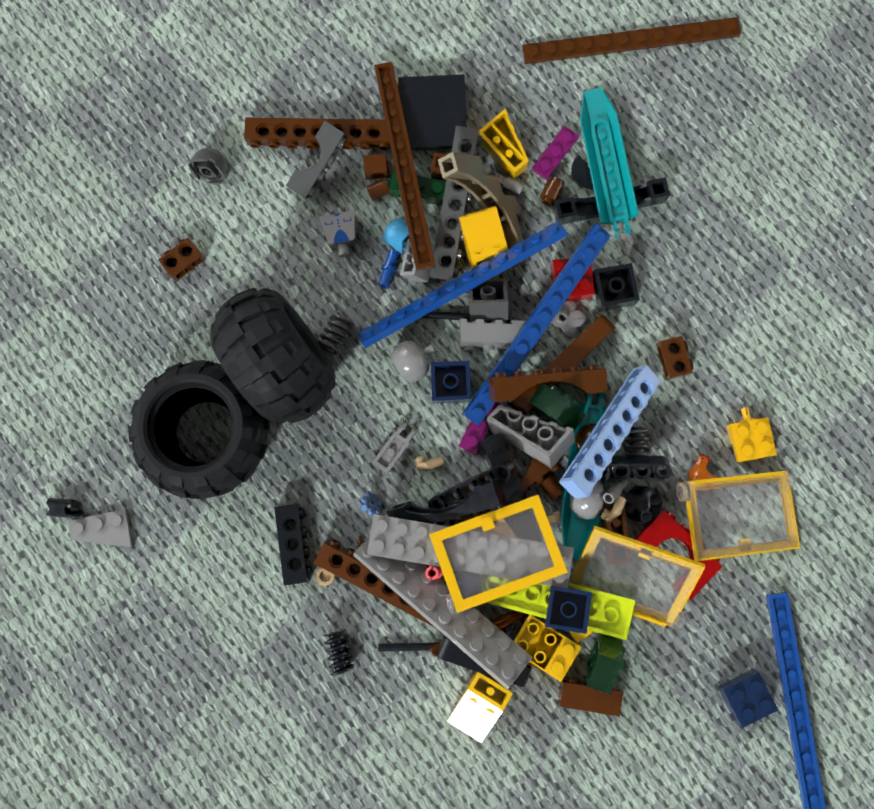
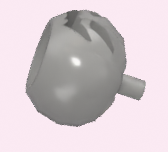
(411, 360)
(589, 506)

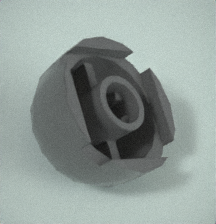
(209, 163)

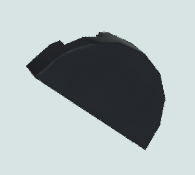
(581, 173)

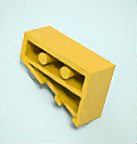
(503, 145)

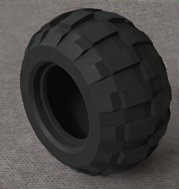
(272, 356)
(156, 425)

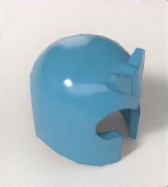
(396, 235)

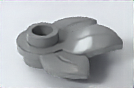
(571, 318)

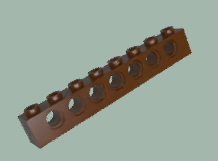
(293, 126)
(361, 579)

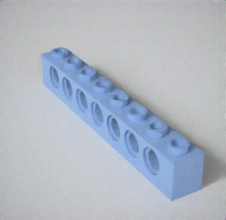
(610, 432)

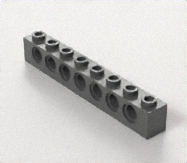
(462, 137)

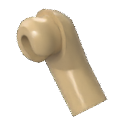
(430, 464)
(617, 509)

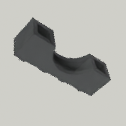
(329, 140)

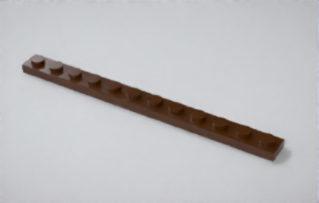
(631, 40)
(404, 167)

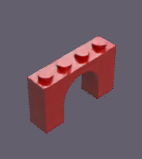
(666, 527)

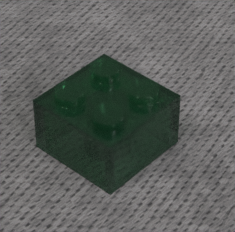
(557, 406)
(605, 663)

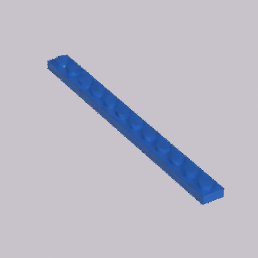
(462, 284)
(540, 318)
(795, 701)

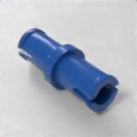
(388, 269)

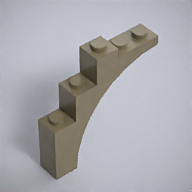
(469, 173)

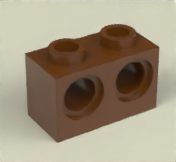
(184, 263)
(669, 359)

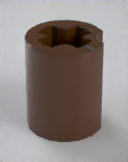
(378, 189)
(551, 487)

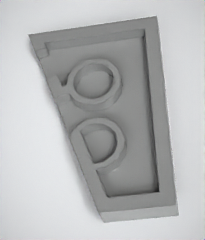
(104, 528)

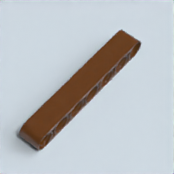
(569, 357)

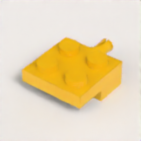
(751, 438)

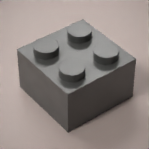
(489, 300)

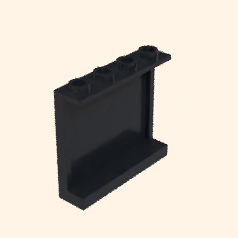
(433, 109)

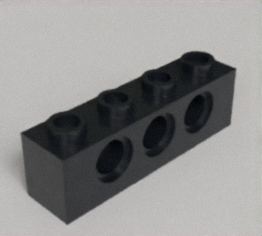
(287, 554)

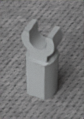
(510, 185)

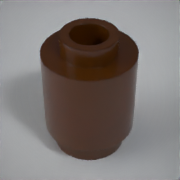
(552, 191)

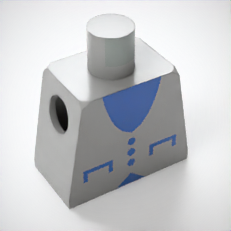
(340, 231)

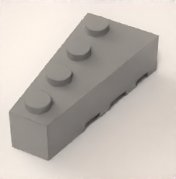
(488, 335)
(533, 436)

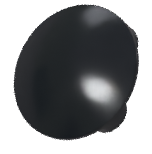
(642, 504)

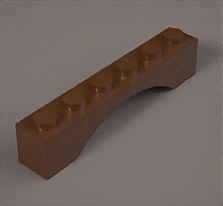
(509, 387)
(534, 473)

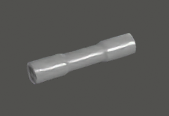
(615, 490)

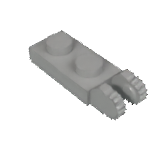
(393, 448)

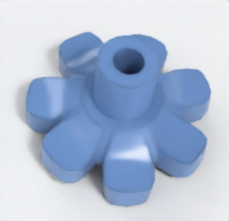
(370, 503)

